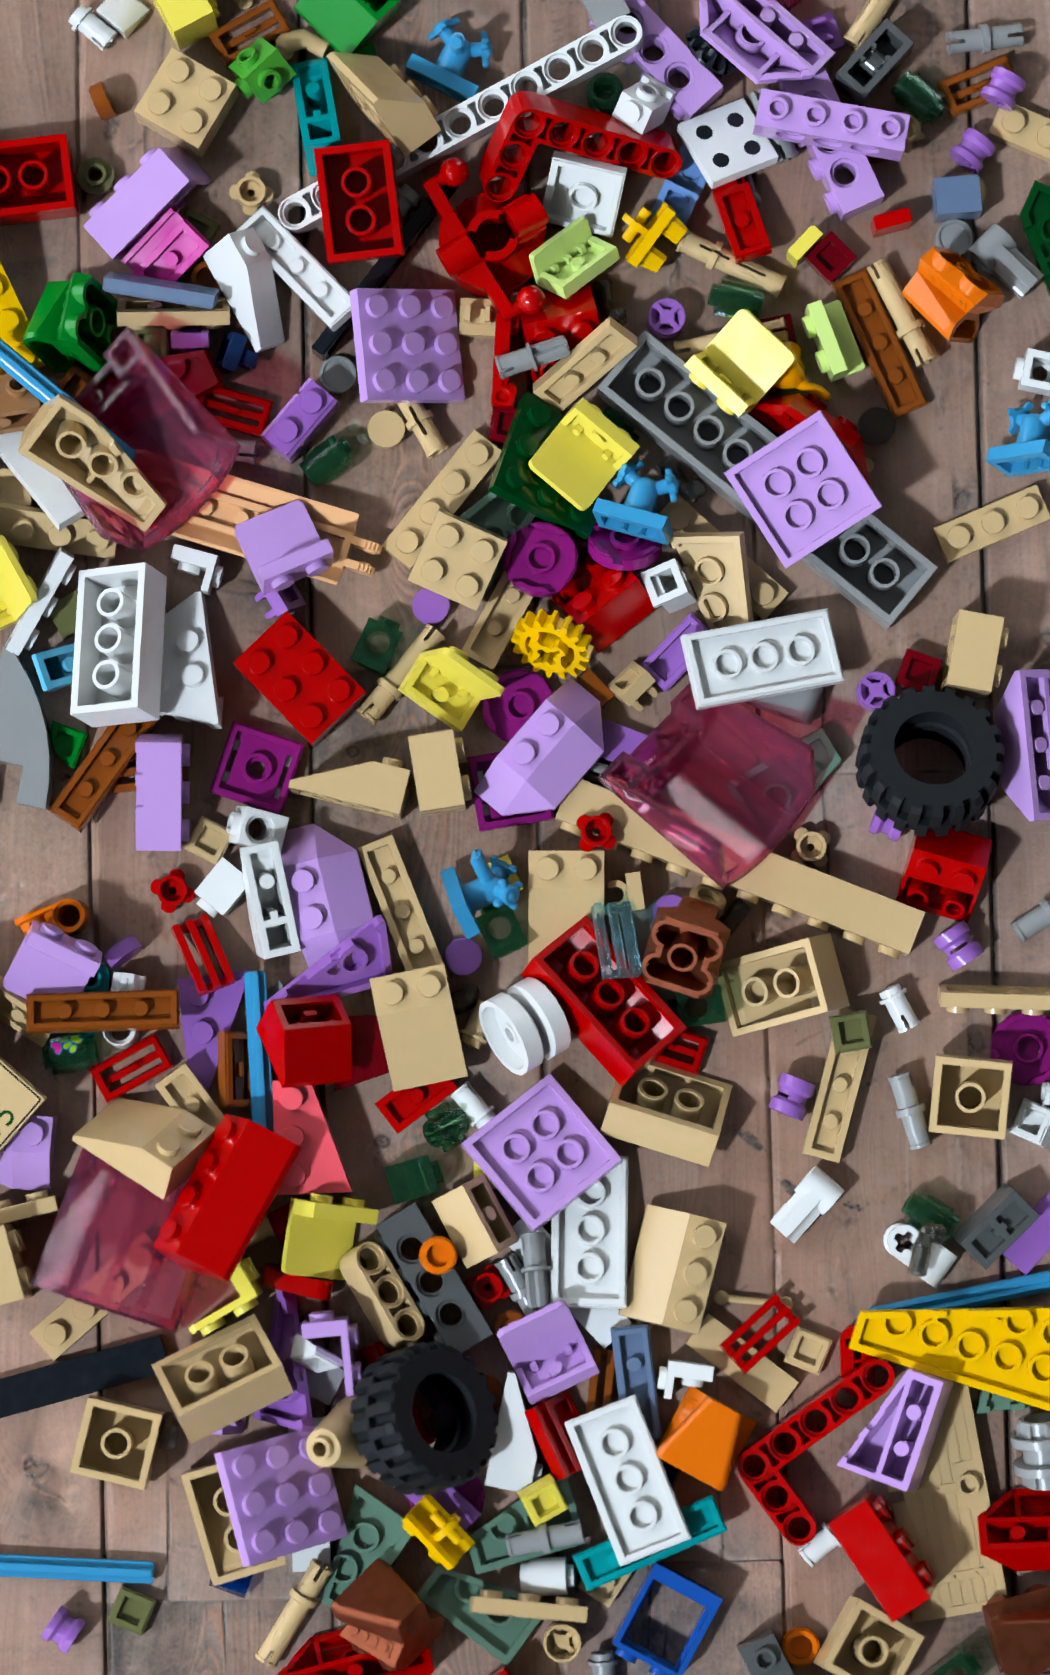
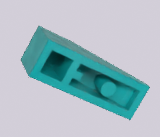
(315, 108)

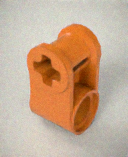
(53, 915)

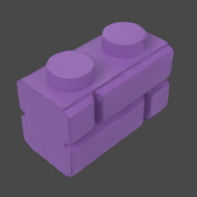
(300, 421)

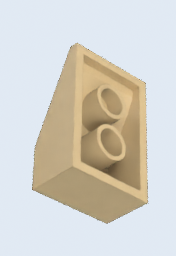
(364, 786)
(561, 892)
(782, 984)
(418, 1027)
(147, 1142)
(215, 1527)

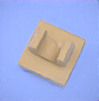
(477, 318)
(632, 684)
(631, 890)

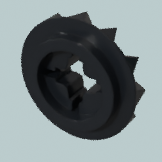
(707, 54)

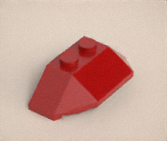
(787, 411)
(1017, 1530)
(335, 1656)

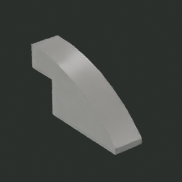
(25, 733)

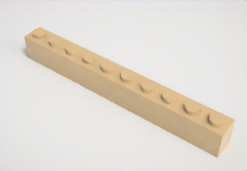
(775, 880)

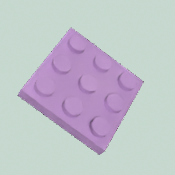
(407, 345)
(803, 489)
(541, 1152)
(279, 1498)

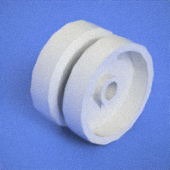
(524, 1026)

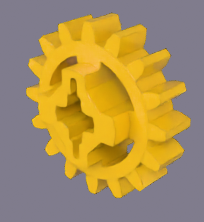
(552, 643)

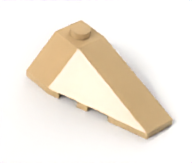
(86, 456)

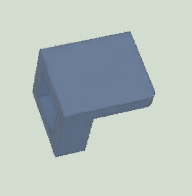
(956, 198)

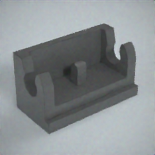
(995, 1225)

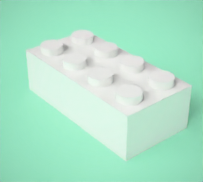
(118, 645)

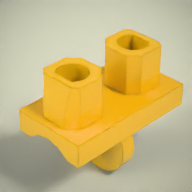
(642, 250)
(437, 1531)

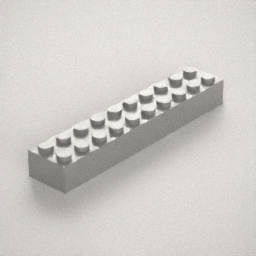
(659, 398)

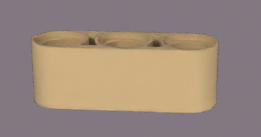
(366, 1286)

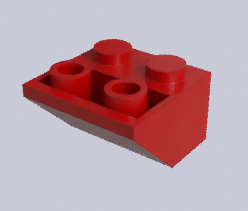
(560, 316)
(604, 602)
(945, 873)
(307, 1040)

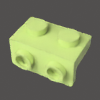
(571, 259)
(834, 339)

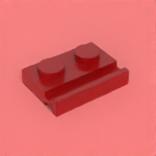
(551, 1433)

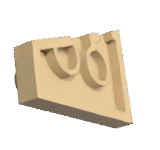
(719, 575)

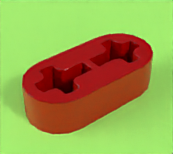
(301, 1285)
(847, 1359)

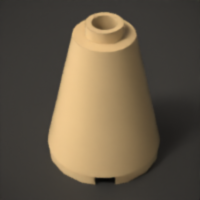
(332, 1440)

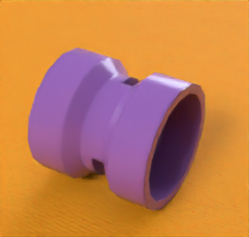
(953, 938)
(792, 1096)

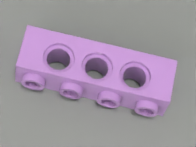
(677, 59)
(831, 124)
(840, 199)

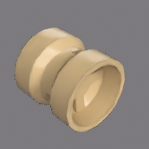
(564, 1646)

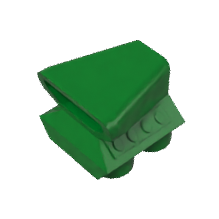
(72, 324)

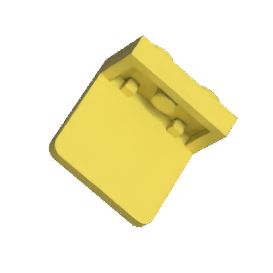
(741, 363)
(582, 454)
(16, 588)
(449, 685)
(321, 1233)
(248, 1288)

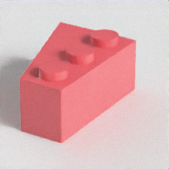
(302, 1120)

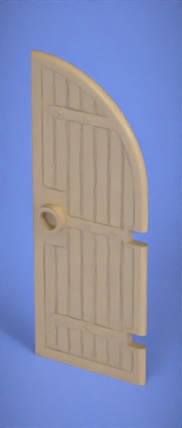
(945, 1515)

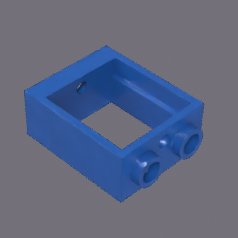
(684, 1585)

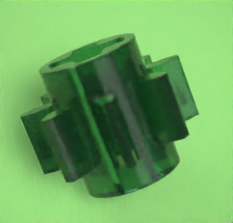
(445, 1127)

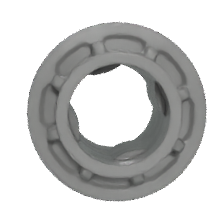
(1033, 1438)

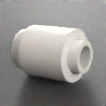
(547, 1576)

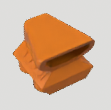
(951, 294)
(705, 1438)

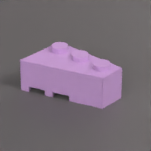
(144, 198)
(161, 792)
(902, 1432)

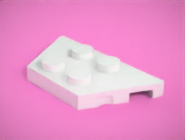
(188, 665)

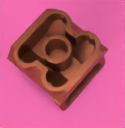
(686, 948)
(386, 1617)
(1020, 1631)

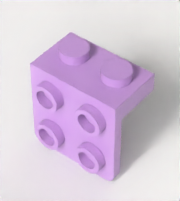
(283, 547)
(51, 962)
(325, 1324)
(547, 1351)

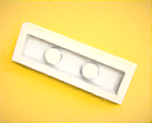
(58, 572)

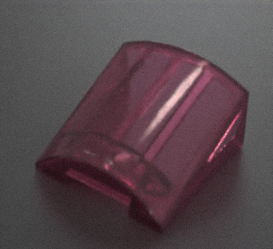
(174, 437)
(716, 785)
(105, 1251)

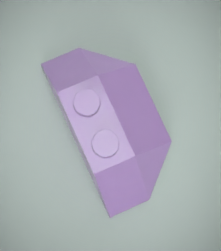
(762, 39)
(1025, 732)
(546, 754)
(324, 889)

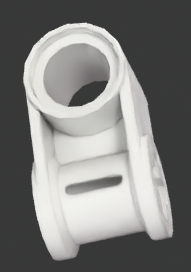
(940, 1259)

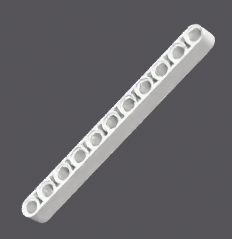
(474, 108)

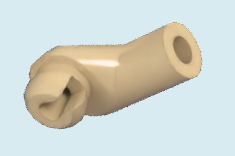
(301, 39)

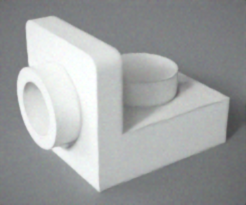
(193, 560)
(690, 1372)

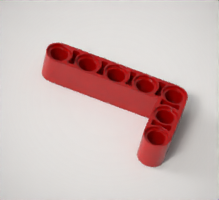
(571, 137)
(805, 1437)

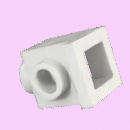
(644, 104)
(1024, 369)
(668, 586)

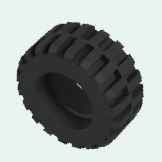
(940, 718)
(388, 1428)

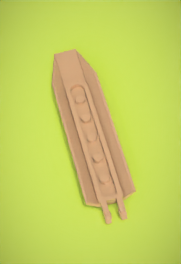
(243, 499)

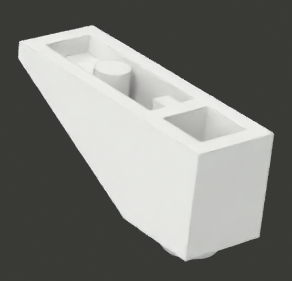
(248, 284)
(268, 900)
(514, 1454)

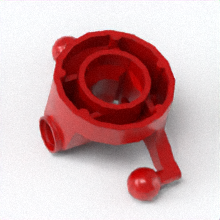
(500, 271)

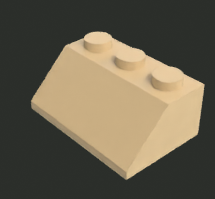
(387, 99)
(669, 1112)
(673, 1269)
(222, 1378)

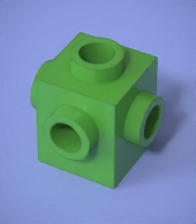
(261, 71)

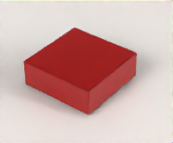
(891, 222)

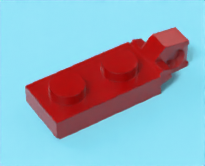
(741, 220)
(504, 390)

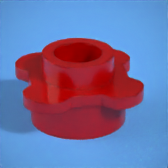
(603, 824)
(182, 894)
(489, 1276)

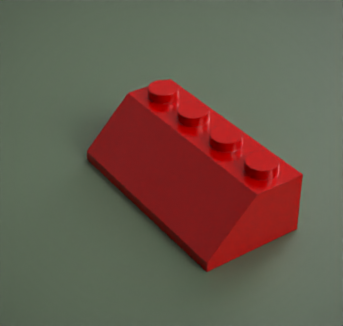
(614, 1018)
(226, 1197)

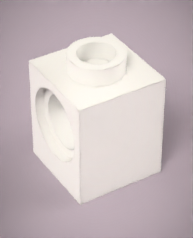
(272, 825)
(221, 889)

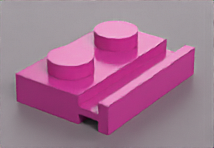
(167, 248)

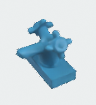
(451, 63)
(1032, 445)
(639, 510)
(488, 889)

